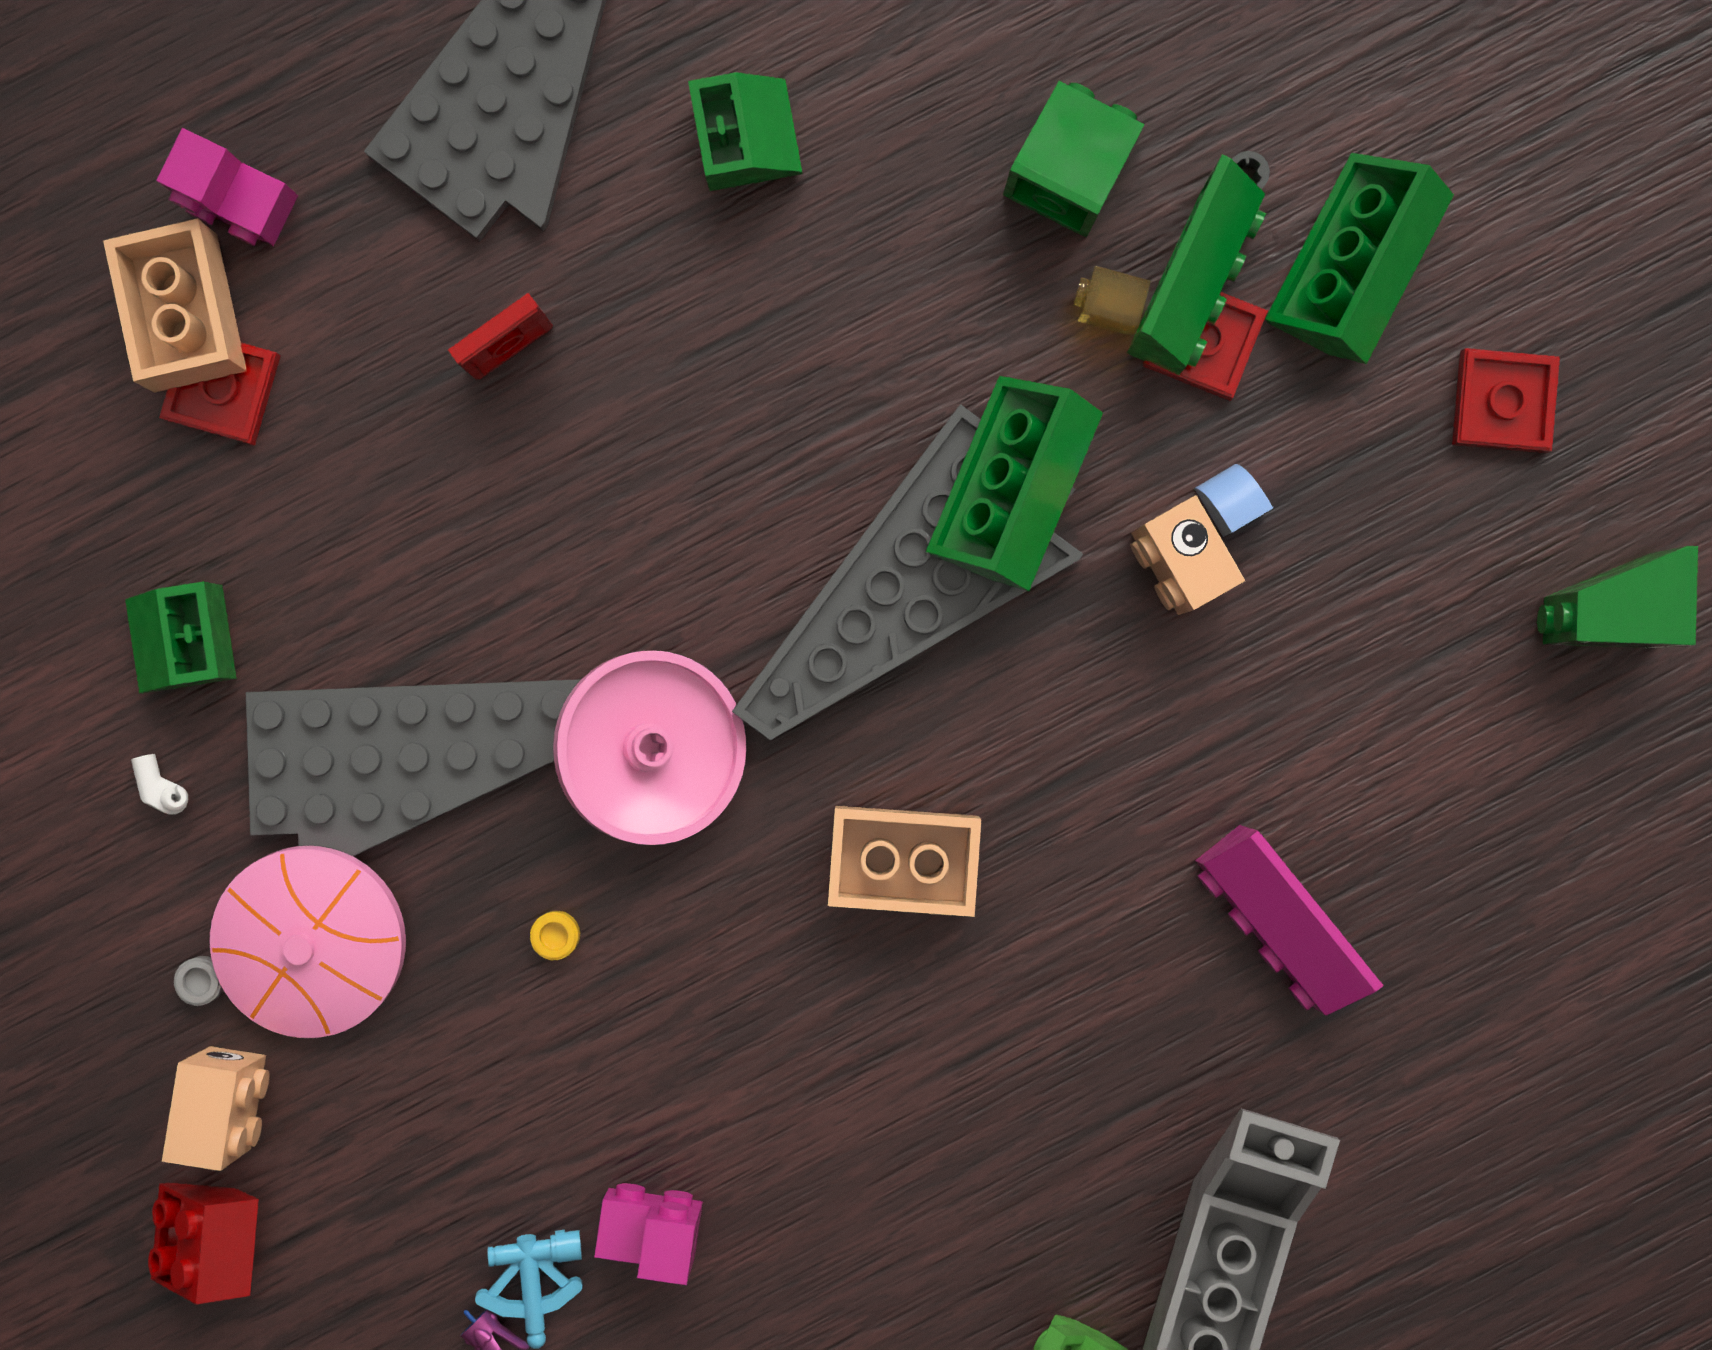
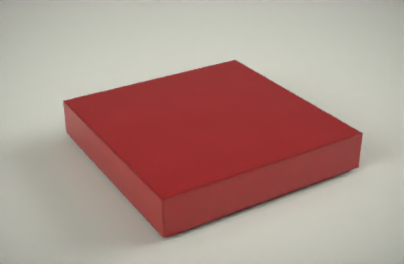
(501, 337)
(1226, 349)
(1506, 400)
(228, 404)

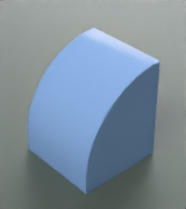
(1233, 499)

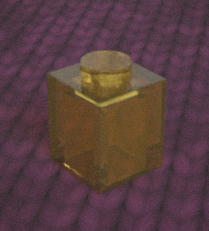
(1111, 300)

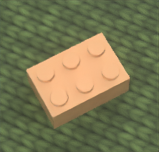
(174, 305)
(904, 861)

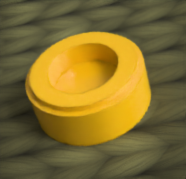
(555, 935)

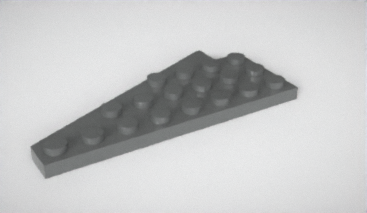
(494, 112)
(885, 598)
(386, 759)

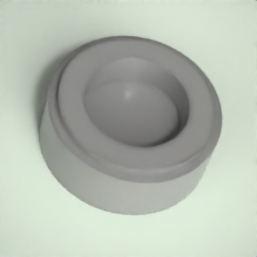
(197, 981)

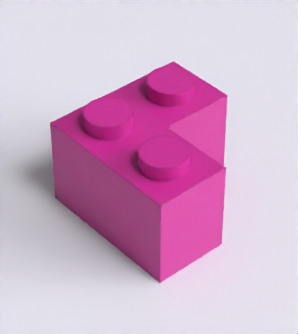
(219, 186)
(650, 1231)

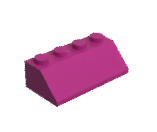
(1286, 922)

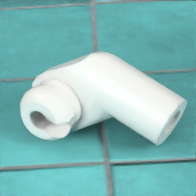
(156, 790)

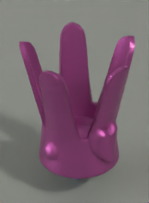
(479, 1332)

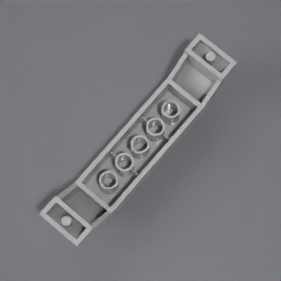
(1238, 1234)

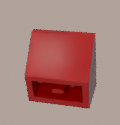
(203, 1241)

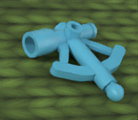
(528, 1257)

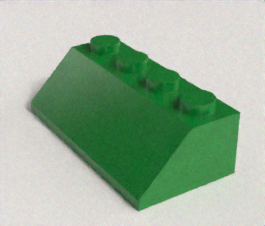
(1360, 255)
(1198, 269)
(1015, 481)

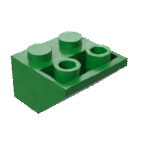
(744, 129)
(180, 637)

